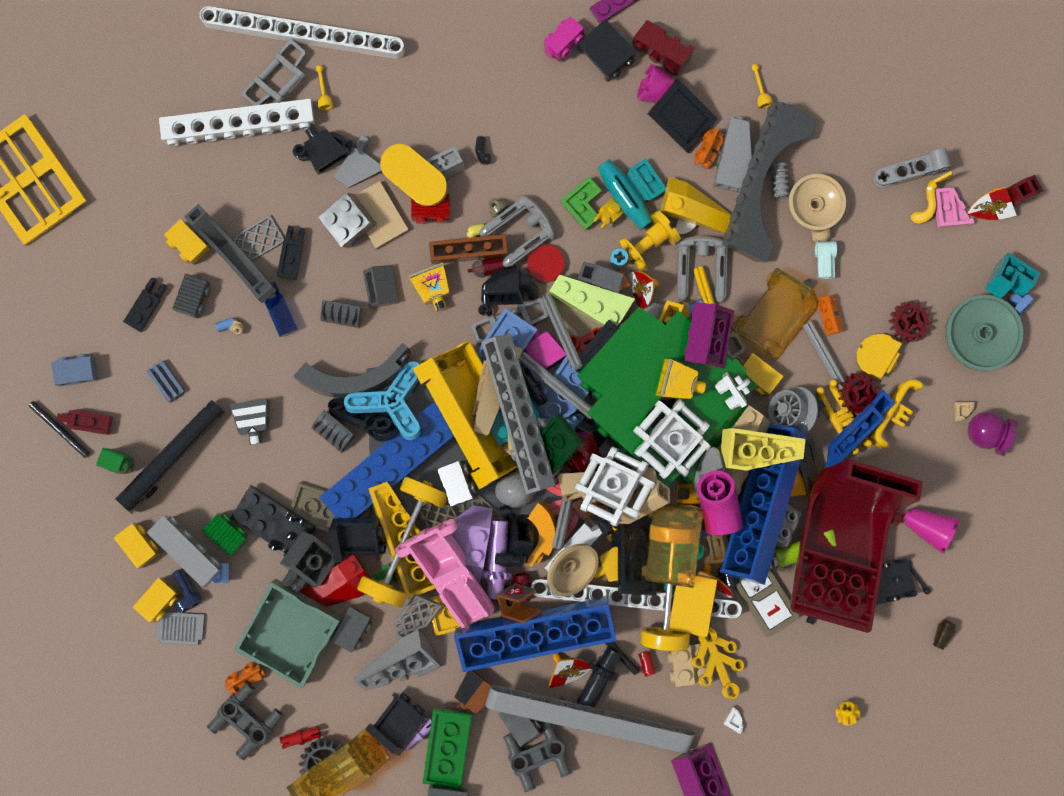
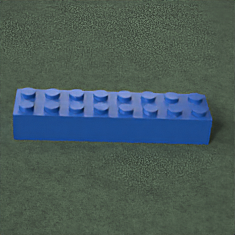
(389, 464)
(762, 516)
(548, 633)

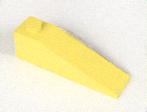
(754, 449)

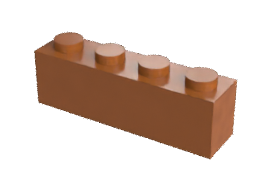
(468, 249)

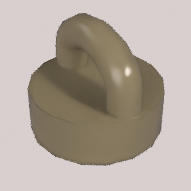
(498, 208)

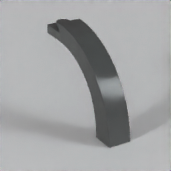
(231, 253)
(342, 386)

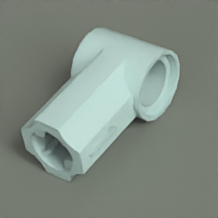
(826, 253)

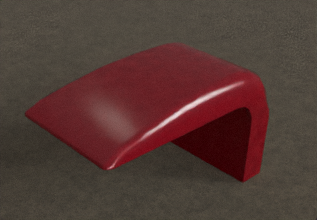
(844, 579)

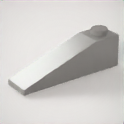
(405, 658)

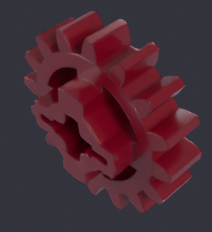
(914, 314)
(855, 394)

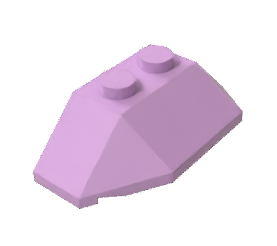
(473, 537)

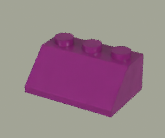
(709, 335)
(700, 773)

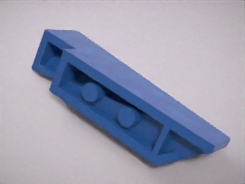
(858, 429)

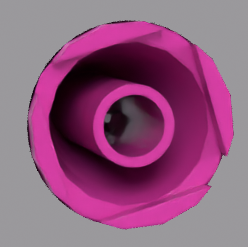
(654, 84)
(932, 527)

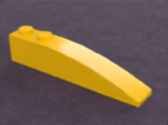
(394, 522)

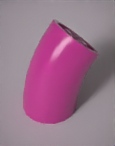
(719, 503)

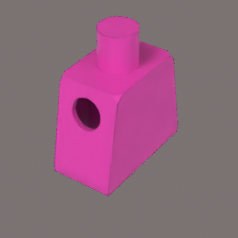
(545, 349)

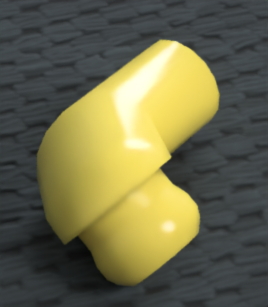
(474, 230)

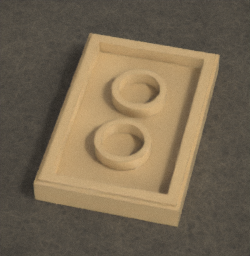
(383, 211)

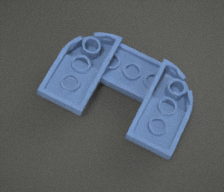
(522, 334)

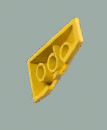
(691, 206)

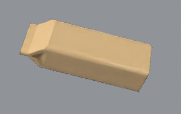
(656, 499)

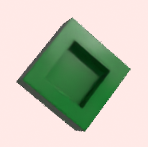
(381, 575)

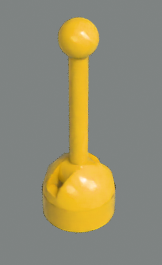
(764, 99)
(324, 101)

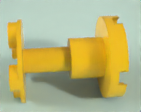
(654, 236)

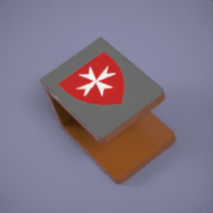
(517, 611)

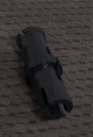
(533, 388)

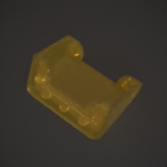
(777, 315)
(674, 545)

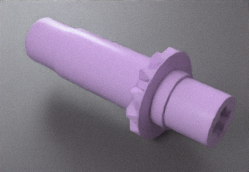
(498, 543)

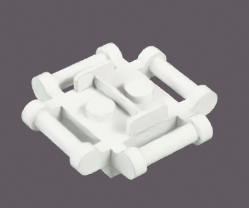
(672, 438)
(614, 486)

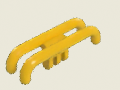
(896, 412)

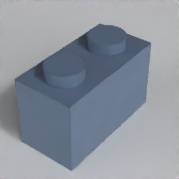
(74, 371)

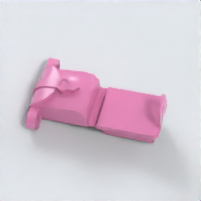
(446, 568)

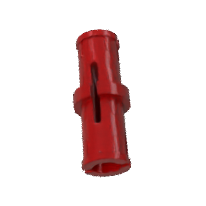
(300, 737)

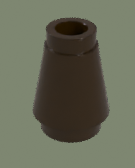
(944, 633)

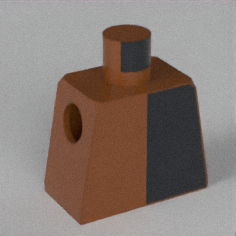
(472, 692)

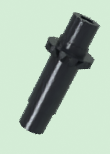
(602, 673)

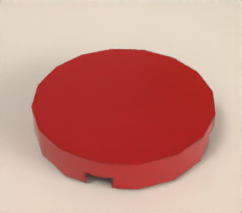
(545, 263)

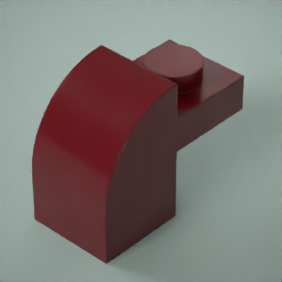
(1024, 190)

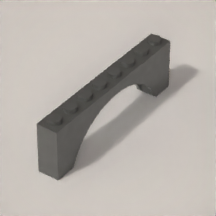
(746, 228)

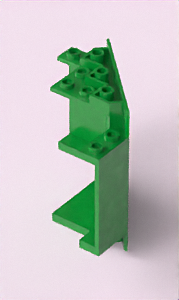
(627, 379)

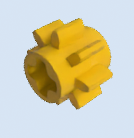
(847, 713)

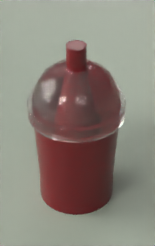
(486, 267)

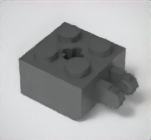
(308, 561)

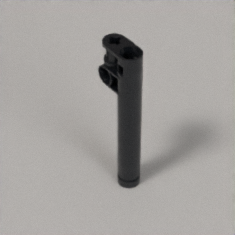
(146, 481)

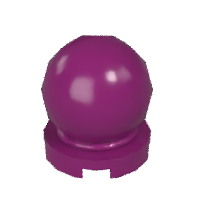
(990, 431)

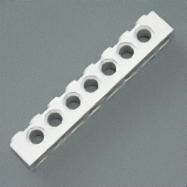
(171, 124)

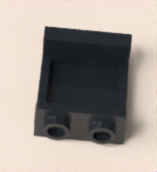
(607, 50)
(357, 537)
(398, 724)

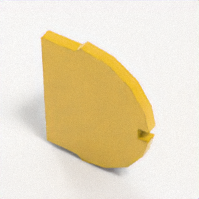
(878, 355)

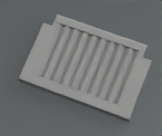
(181, 628)

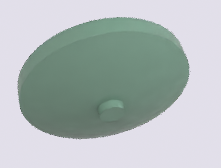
(984, 333)

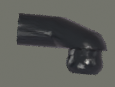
(480, 151)

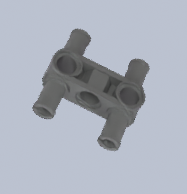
(245, 721)
(537, 755)

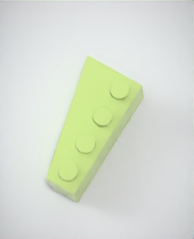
(591, 300)

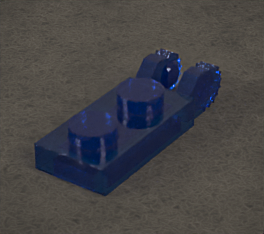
(280, 313)

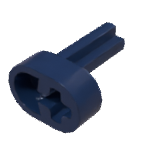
(191, 597)

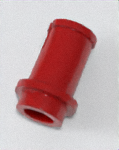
(647, 664)

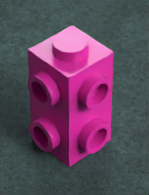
(559, 44)

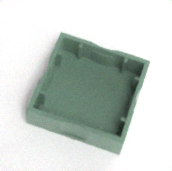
(288, 633)

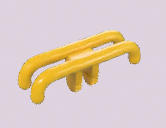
(841, 417)

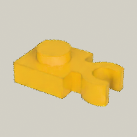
(609, 213)

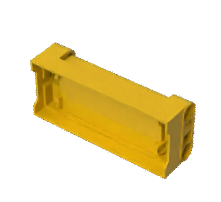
(454, 389)

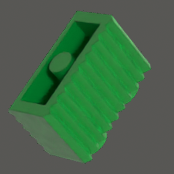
(115, 461)
(225, 534)

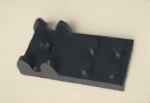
(270, 520)
(632, 553)
(895, 581)

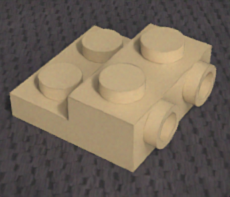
(683, 672)

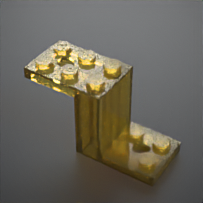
(342, 768)

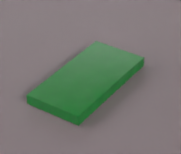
(447, 748)

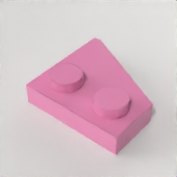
(950, 209)

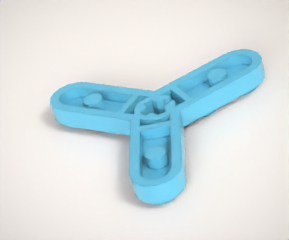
(379, 402)

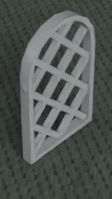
(260, 253)
(437, 606)

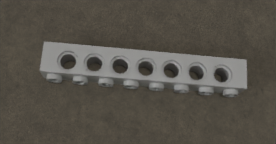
(518, 413)

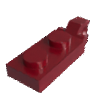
(87, 421)

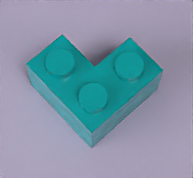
(1011, 275)

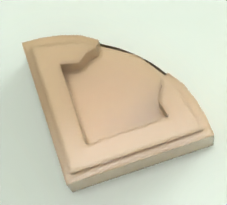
(962, 410)

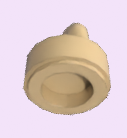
(822, 235)

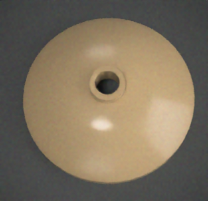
(825, 193)
(572, 569)

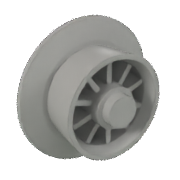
(794, 408)

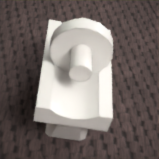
(737, 398)

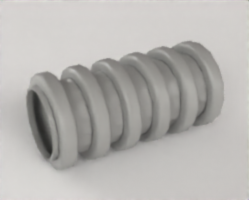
(780, 180)

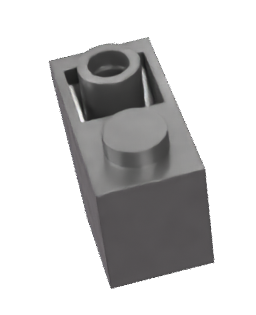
(601, 277)

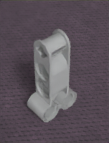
(934, 163)

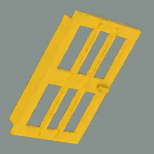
(32, 174)

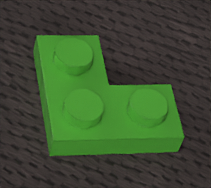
(577, 202)

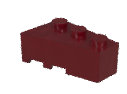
(662, 47)
(581, 459)

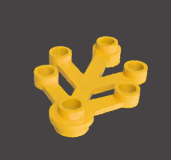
(716, 660)

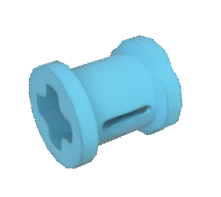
(624, 255)

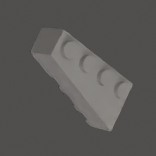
(185, 550)

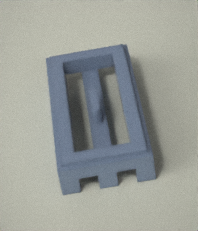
(156, 368)

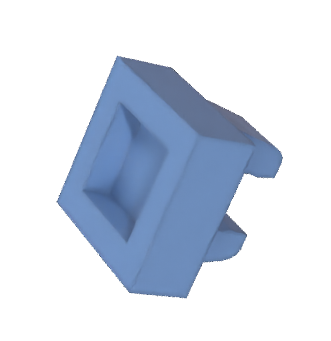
(1021, 304)

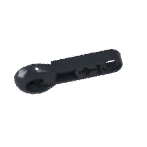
(377, 426)

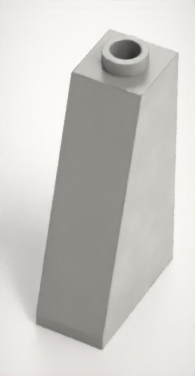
(734, 155)

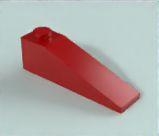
(339, 584)

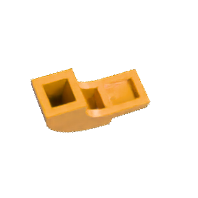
(546, 524)

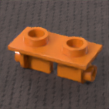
(711, 140)
(827, 307)
(250, 672)

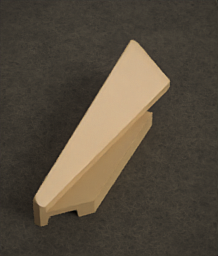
(486, 401)
(569, 480)

